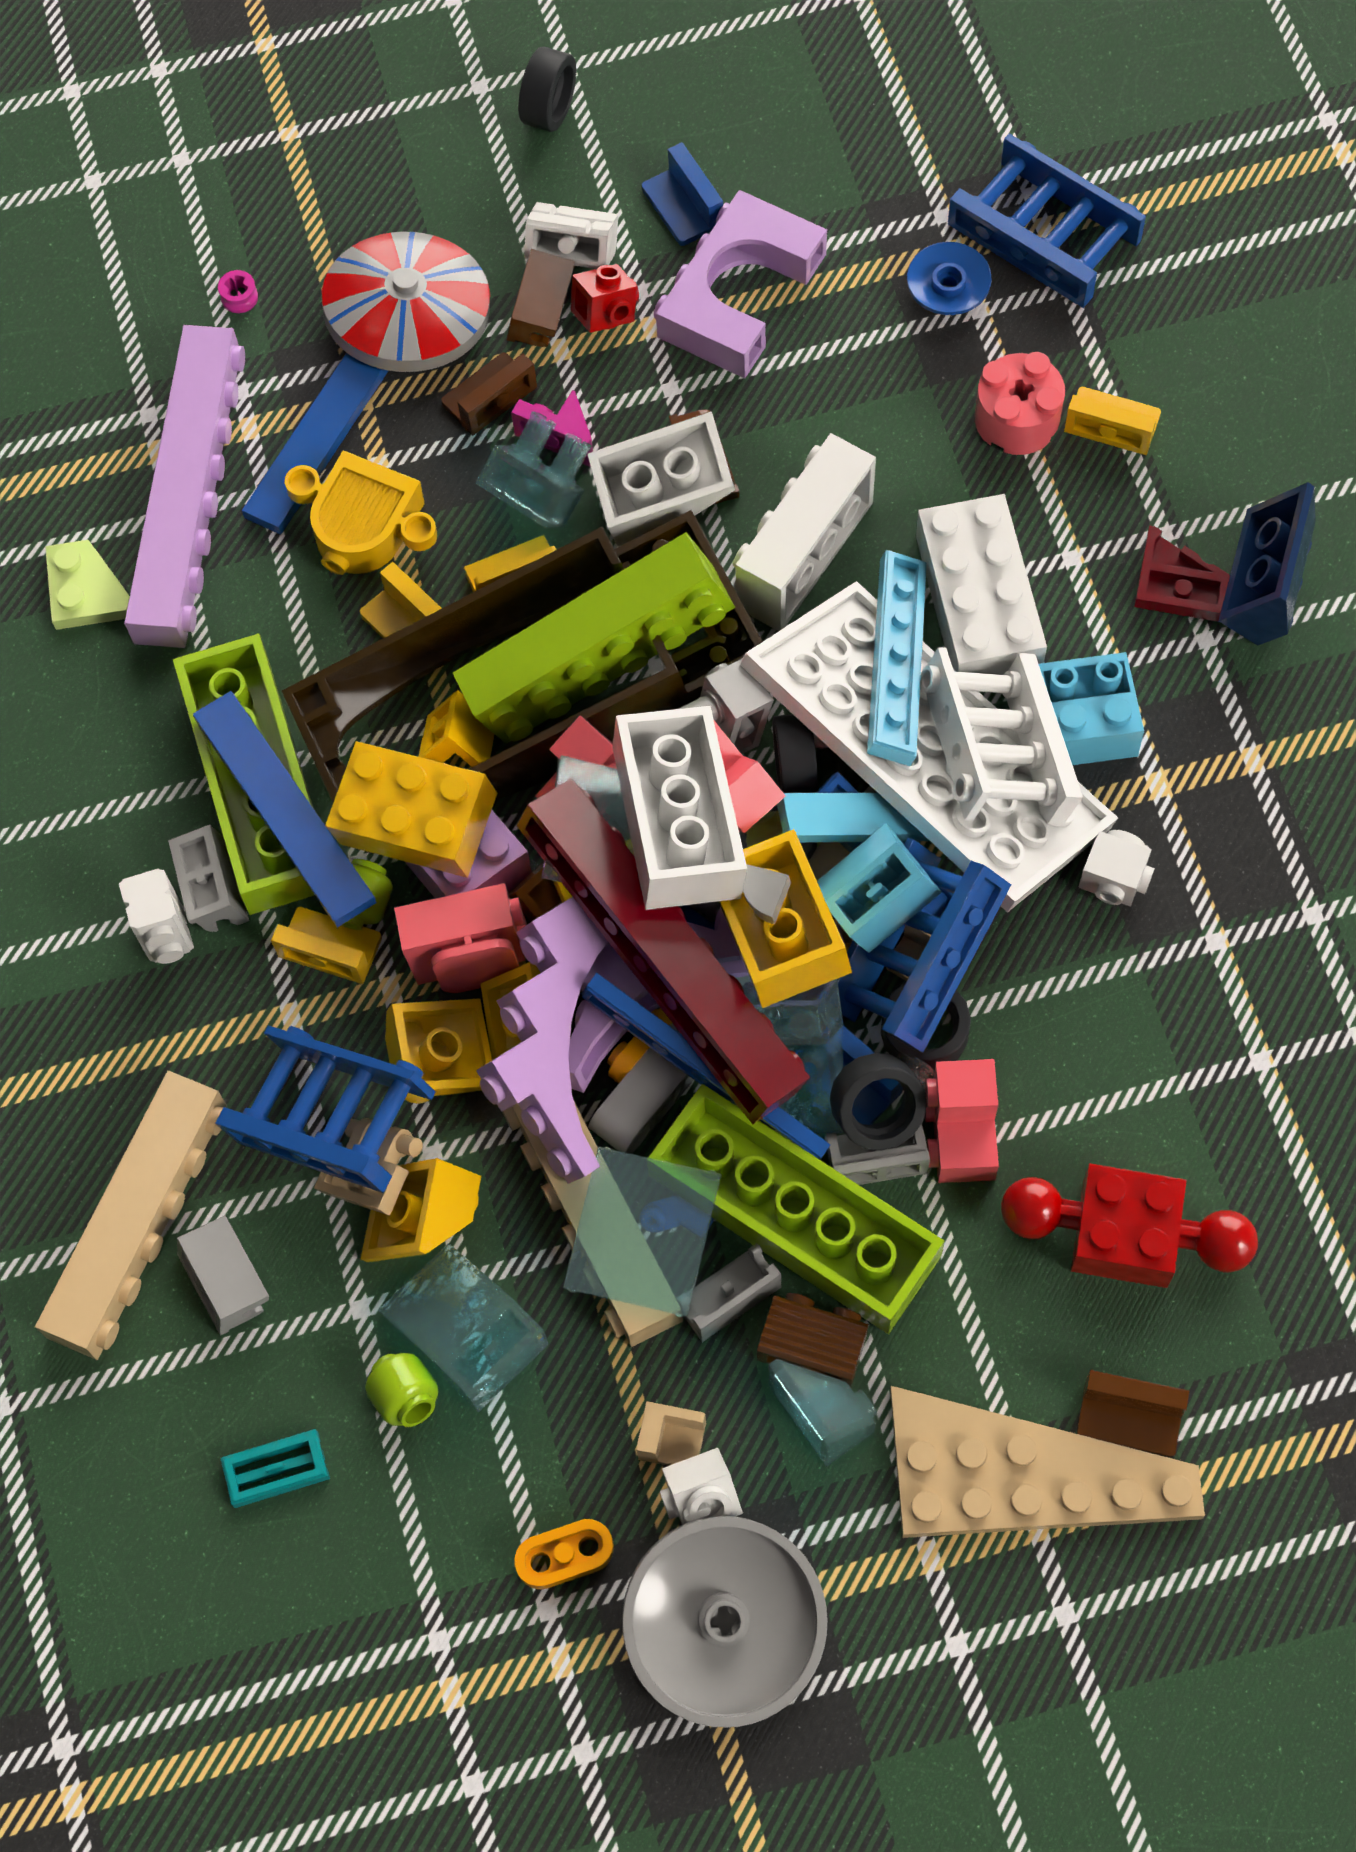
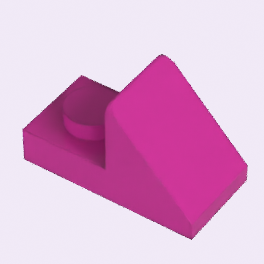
(568, 420)

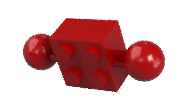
(1129, 1225)

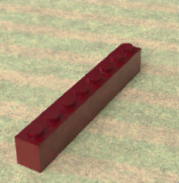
(664, 952)

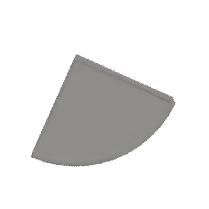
(765, 891)

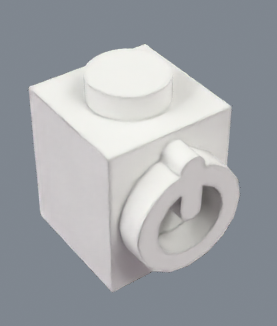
(1117, 867)
(700, 1488)

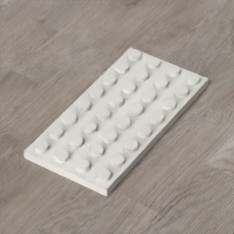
(824, 678)

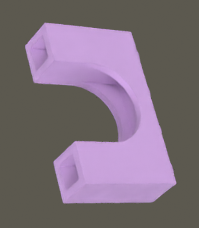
(743, 234)

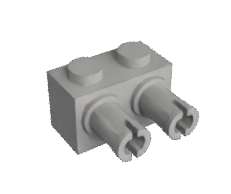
(737, 704)

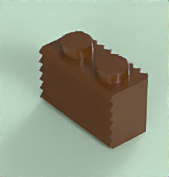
(813, 1337)

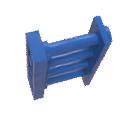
(1039, 255)
(942, 962)
(325, 1150)

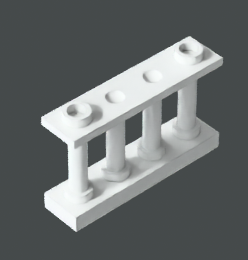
(1030, 716)

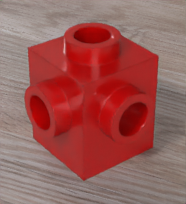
(604, 298)

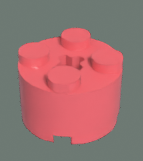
(1019, 402)

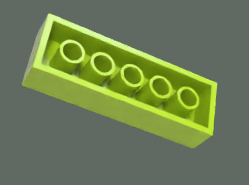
(594, 640)
(258, 861)
(804, 1210)

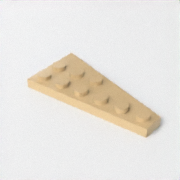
(1001, 1474)

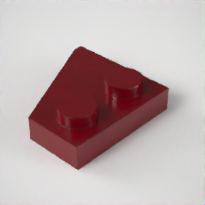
(1179, 580)

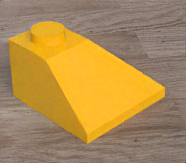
(430, 1209)

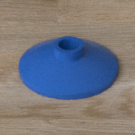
(949, 265)

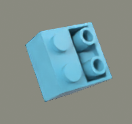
(1095, 707)
(876, 889)

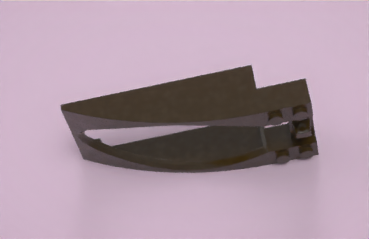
(351, 688)

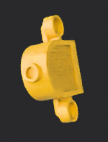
(362, 513)

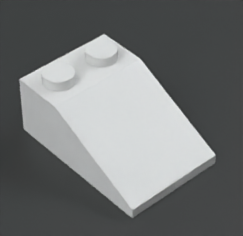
(660, 476)

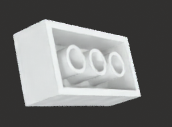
(804, 531)
(979, 585)
(678, 807)

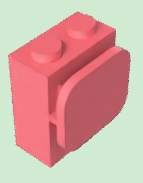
(462, 937)

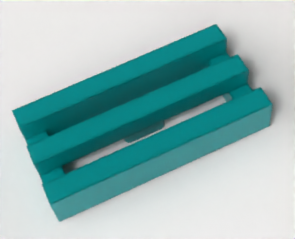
(280, 1486)

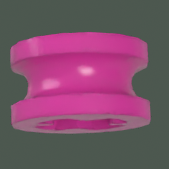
(235, 280)

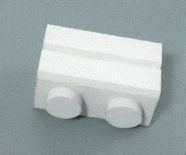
(572, 234)
(156, 916)

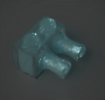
(530, 486)

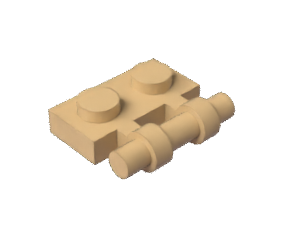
(396, 1144)

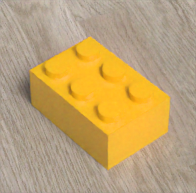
(411, 809)
(803, 943)

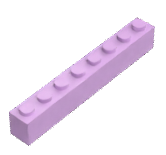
(184, 487)

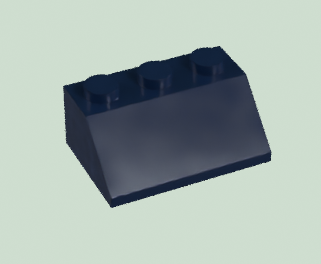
(1270, 565)

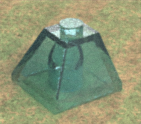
(823, 1409)

